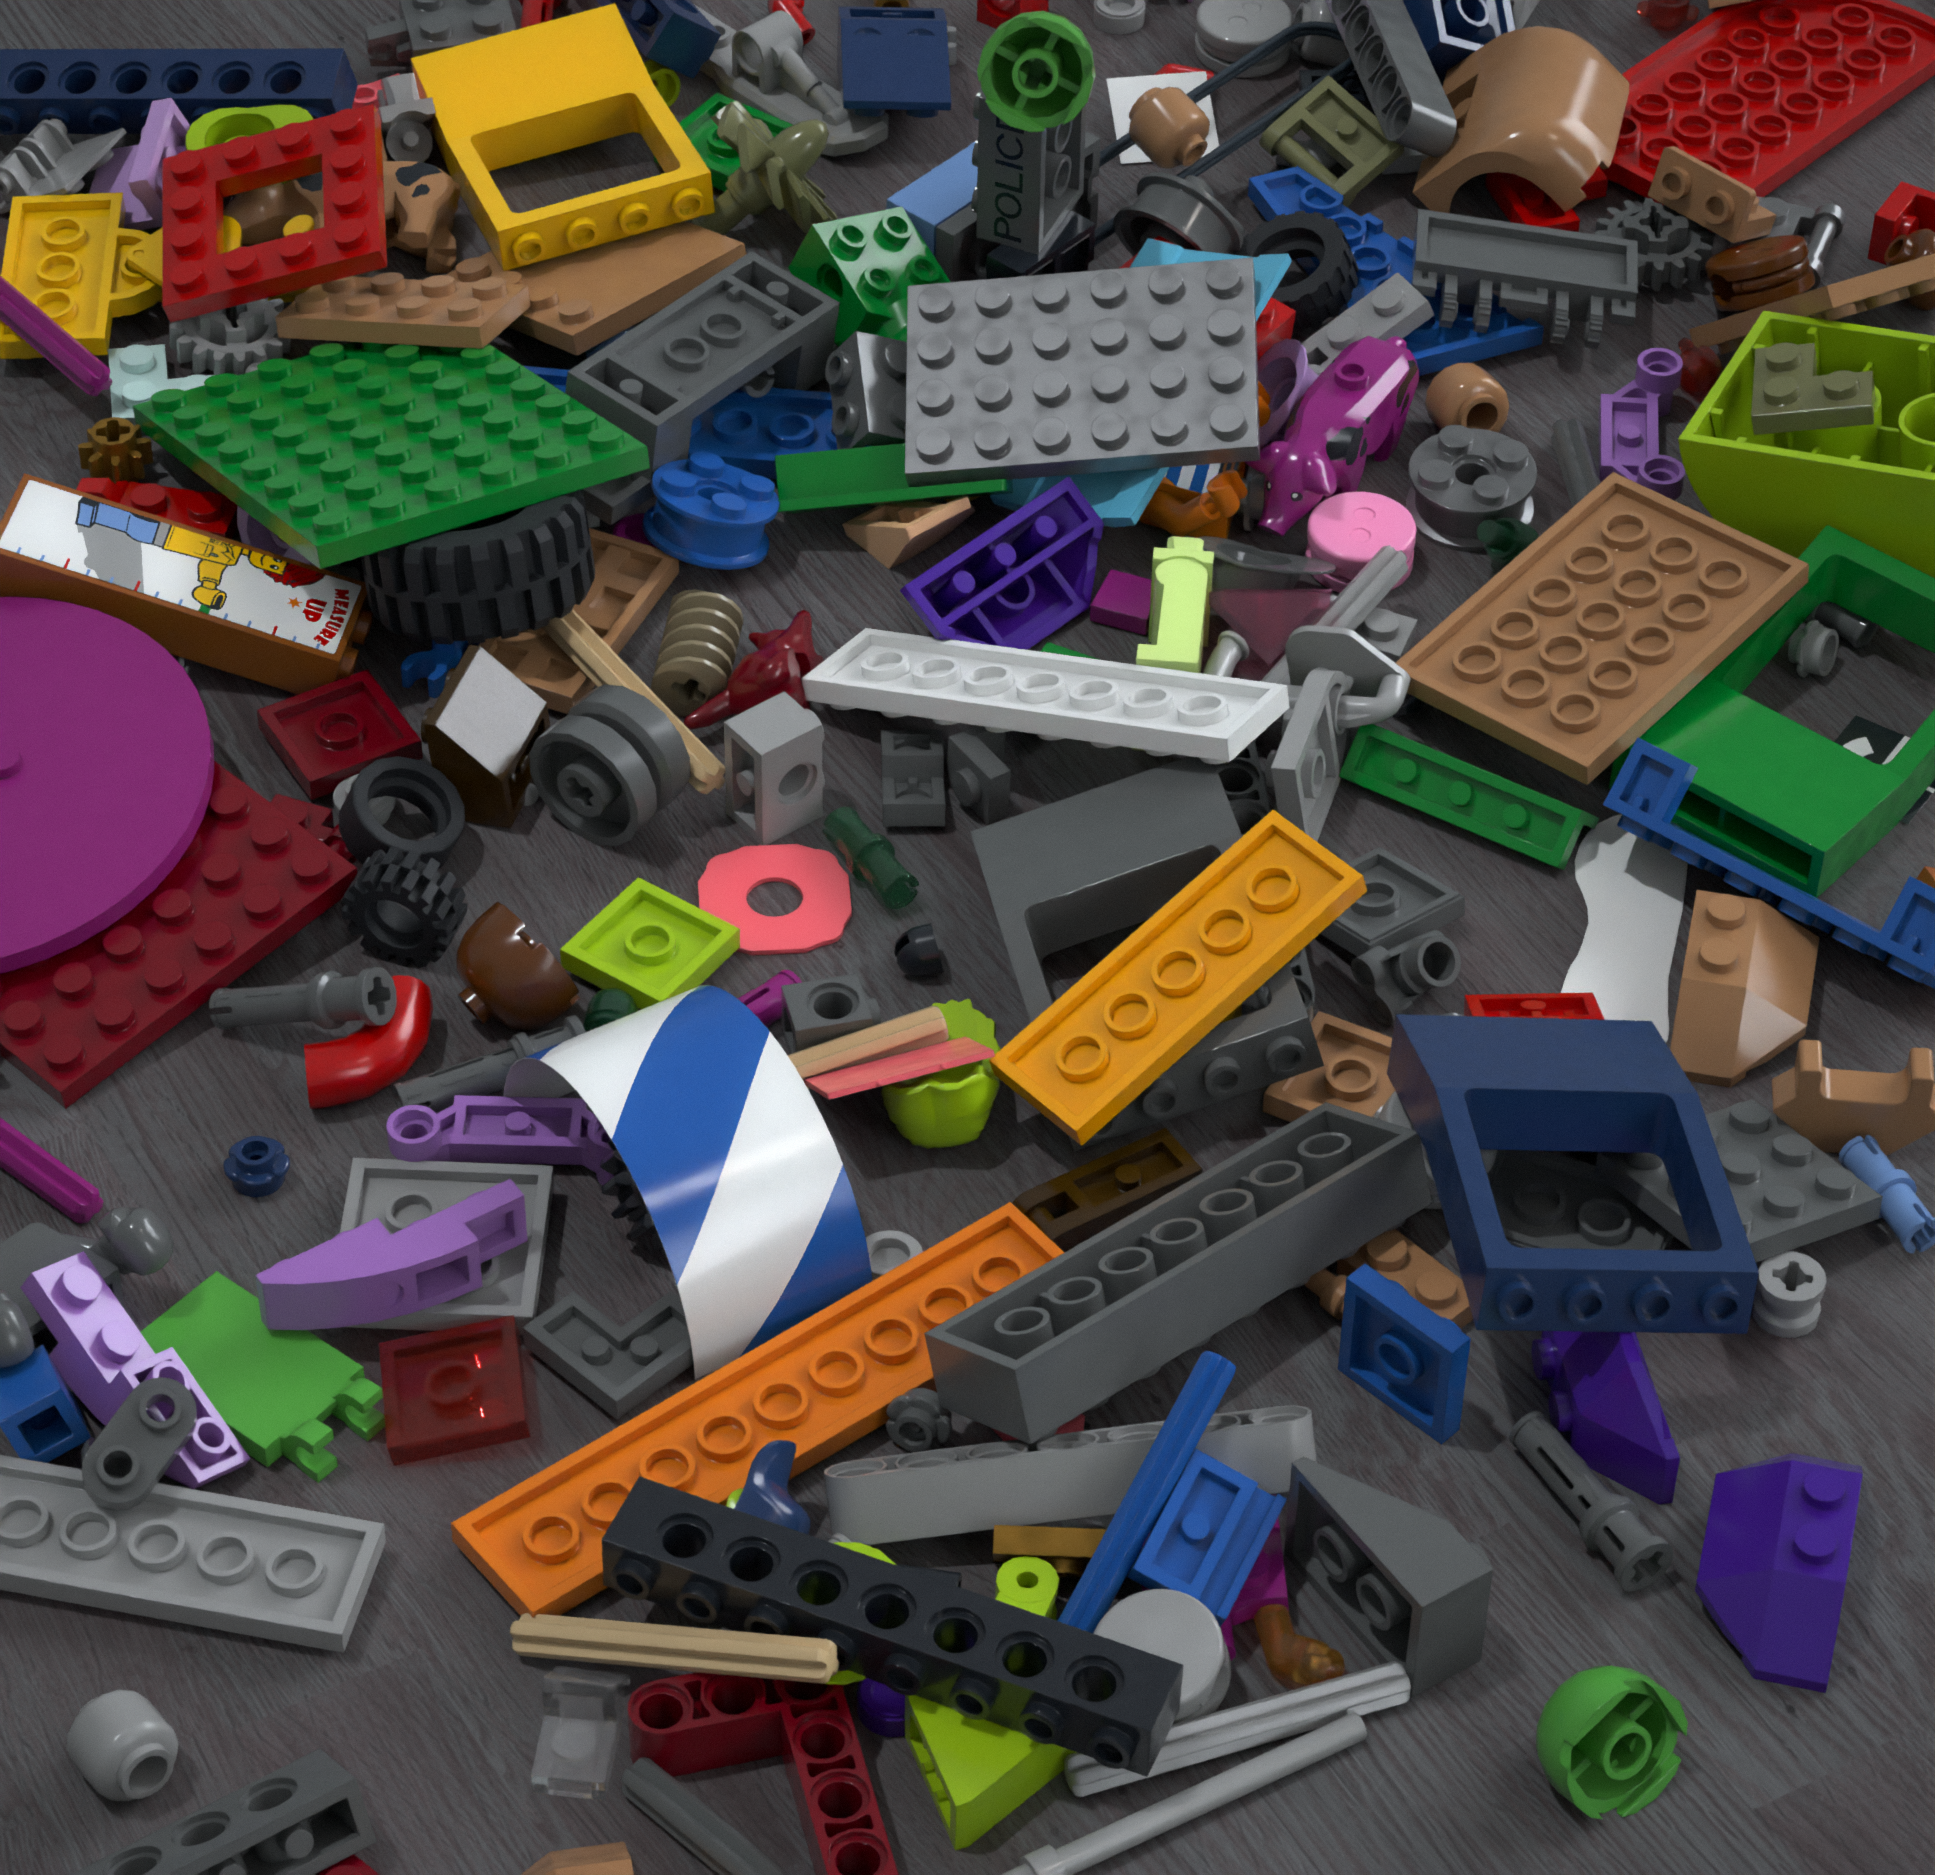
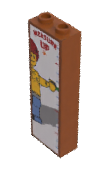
(184, 587)

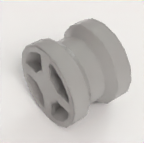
(1789, 1294)

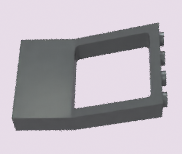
(1113, 864)

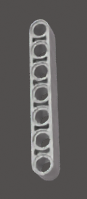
(1044, 1480)

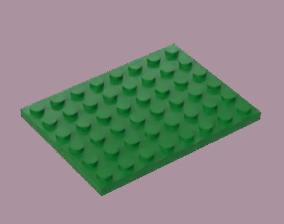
(385, 443)

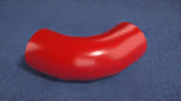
(372, 1055)

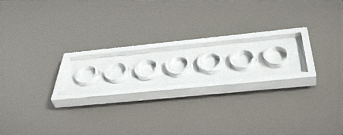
(1047, 694)

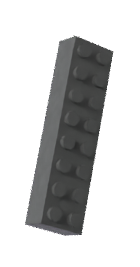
(1177, 1272)

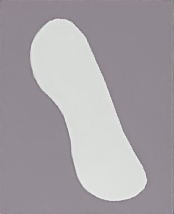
(1633, 924)

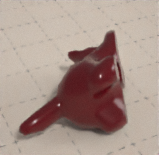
(775, 668)

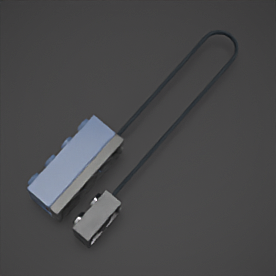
(942, 197)

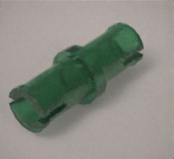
(870, 857)

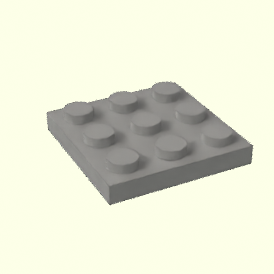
(412, 1191)

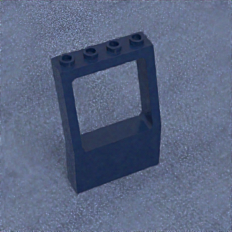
(1584, 1090)

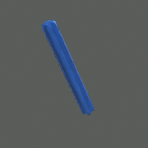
(1148, 1492)

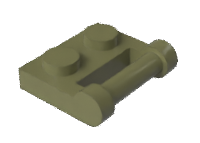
(1342, 130)

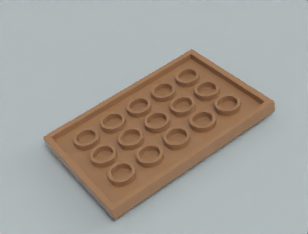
(1600, 626)

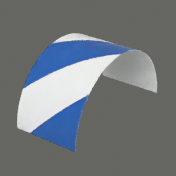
(724, 1161)

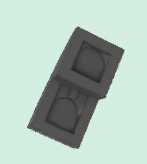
(912, 778)

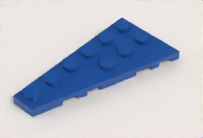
(1380, 258)

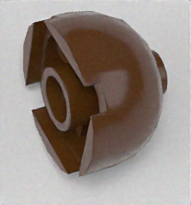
(511, 974)

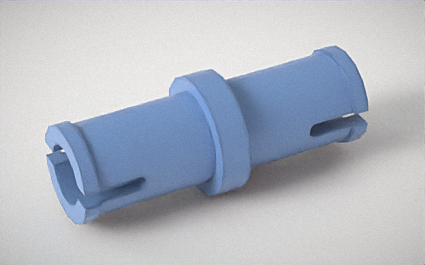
(1899, 1204)

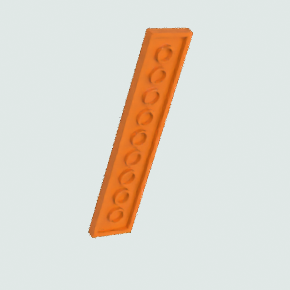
(807, 1386)

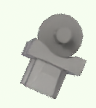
(405, 119)

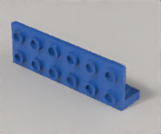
(1648, 798)

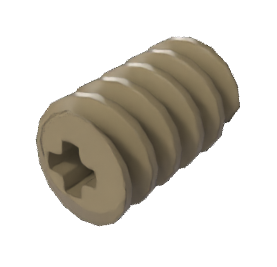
(696, 650)

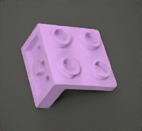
(139, 168)

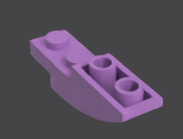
(383, 1275)
(108, 1357)

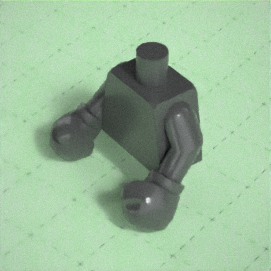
(130, 1243)

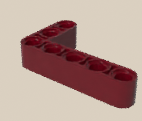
(730, 1720)

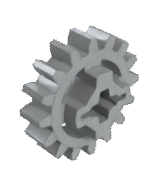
(230, 337)

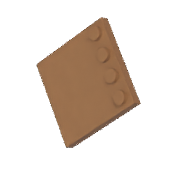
(610, 286)

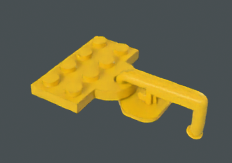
(87, 268)

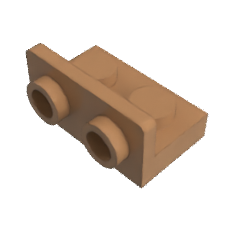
(1709, 197)

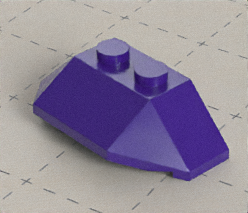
(1015, 577)
(1609, 1408)
(1781, 1563)

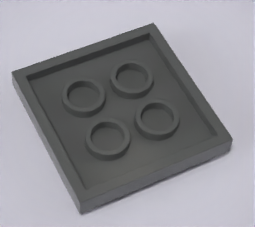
(1778, 1179)

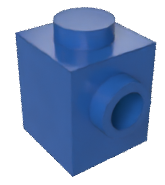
(39, 1409)

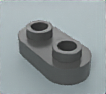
(141, 1441)

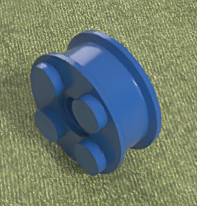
(710, 513)

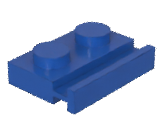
(1208, 1535)

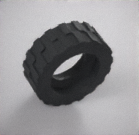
(1308, 236)

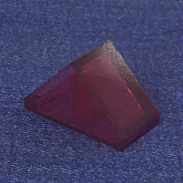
(1269, 615)

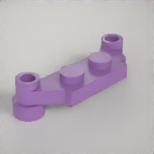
(1631, 425)
(502, 1132)

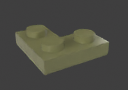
(1795, 399)

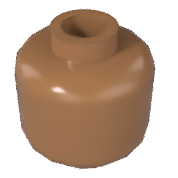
(1168, 127)
(1468, 398)

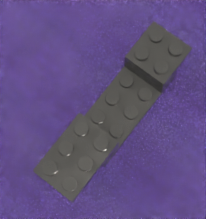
(696, 356)

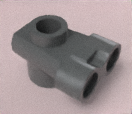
(1405, 973)

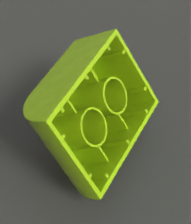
(1857, 479)

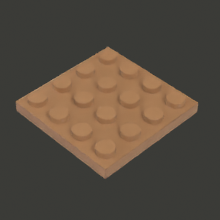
(1827, 302)

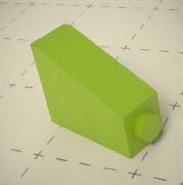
(975, 1767)

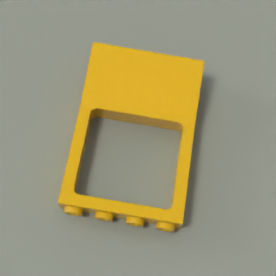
(548, 94)

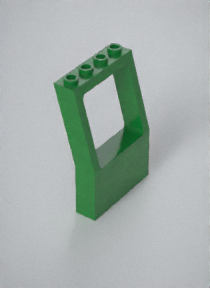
(1774, 785)

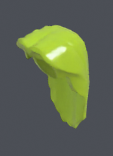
(952, 1103)

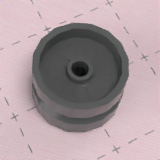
(610, 765)

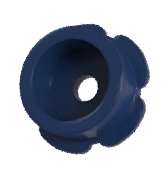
(257, 1166)

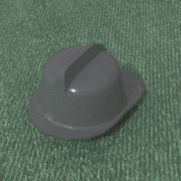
(1252, 568)

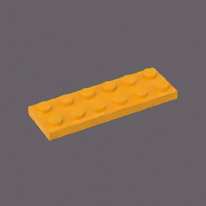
(1177, 976)

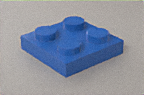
(1403, 1353)

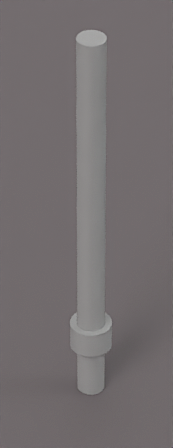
(1194, 1801)

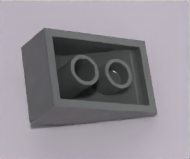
(1390, 1572)

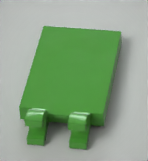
(264, 1381)

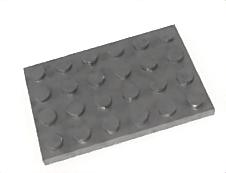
(1082, 373)

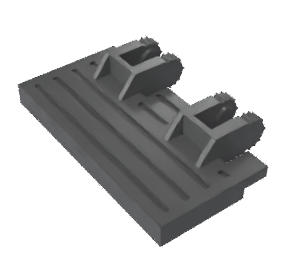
(1526, 268)

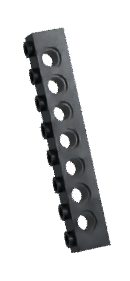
(895, 1625)

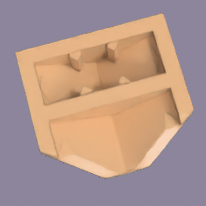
(905, 529)

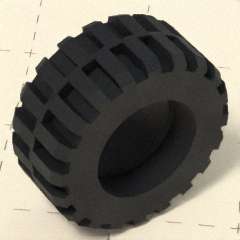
(486, 575)

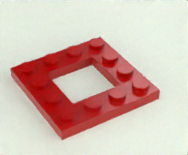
(353, 239)

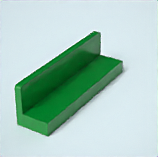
(861, 480)
(1465, 795)

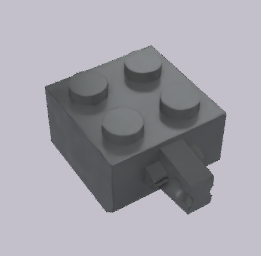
(435, 26)

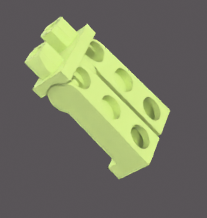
(1178, 606)

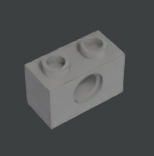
(774, 768)

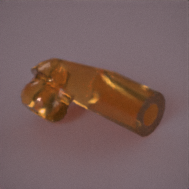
(1293, 1655)

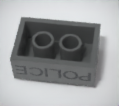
(1025, 178)

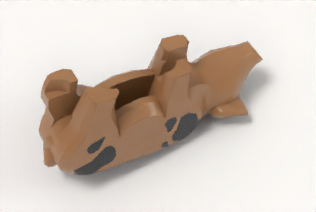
(417, 210)

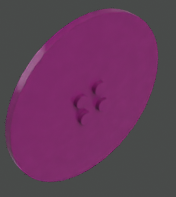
(96, 773)

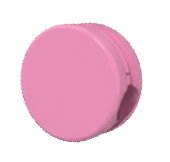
(1353, 529)

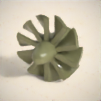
(769, 171)

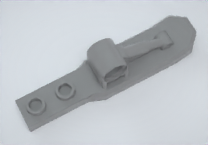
(767, 72)

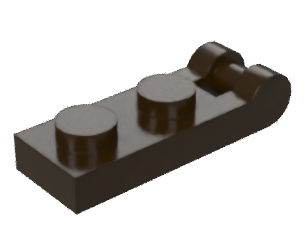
(1108, 1188)

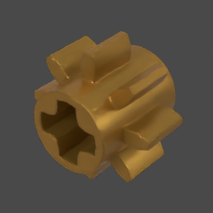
(116, 451)

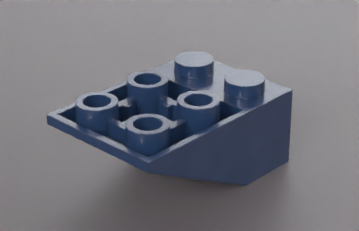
(893, 60)

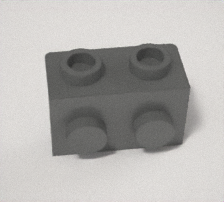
(868, 391)

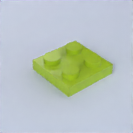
(650, 945)

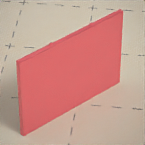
(898, 1067)

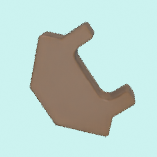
(1843, 1104)

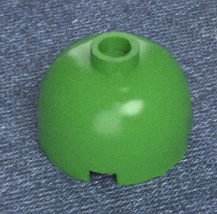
(1036, 71)
(1610, 1739)

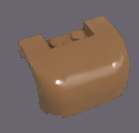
(1531, 108)

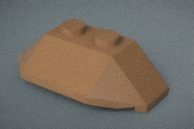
(1740, 988)

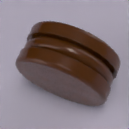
(1760, 273)

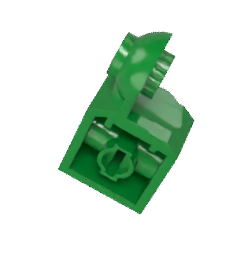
(867, 269)

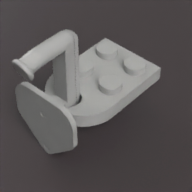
(1334, 686)

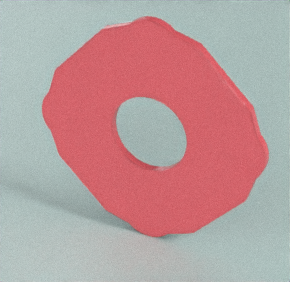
(811, 871)

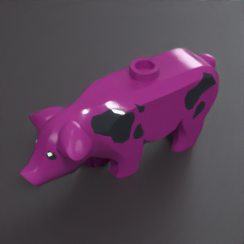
(1338, 422)

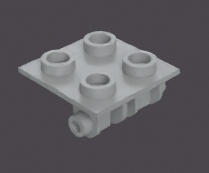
(50, 163)

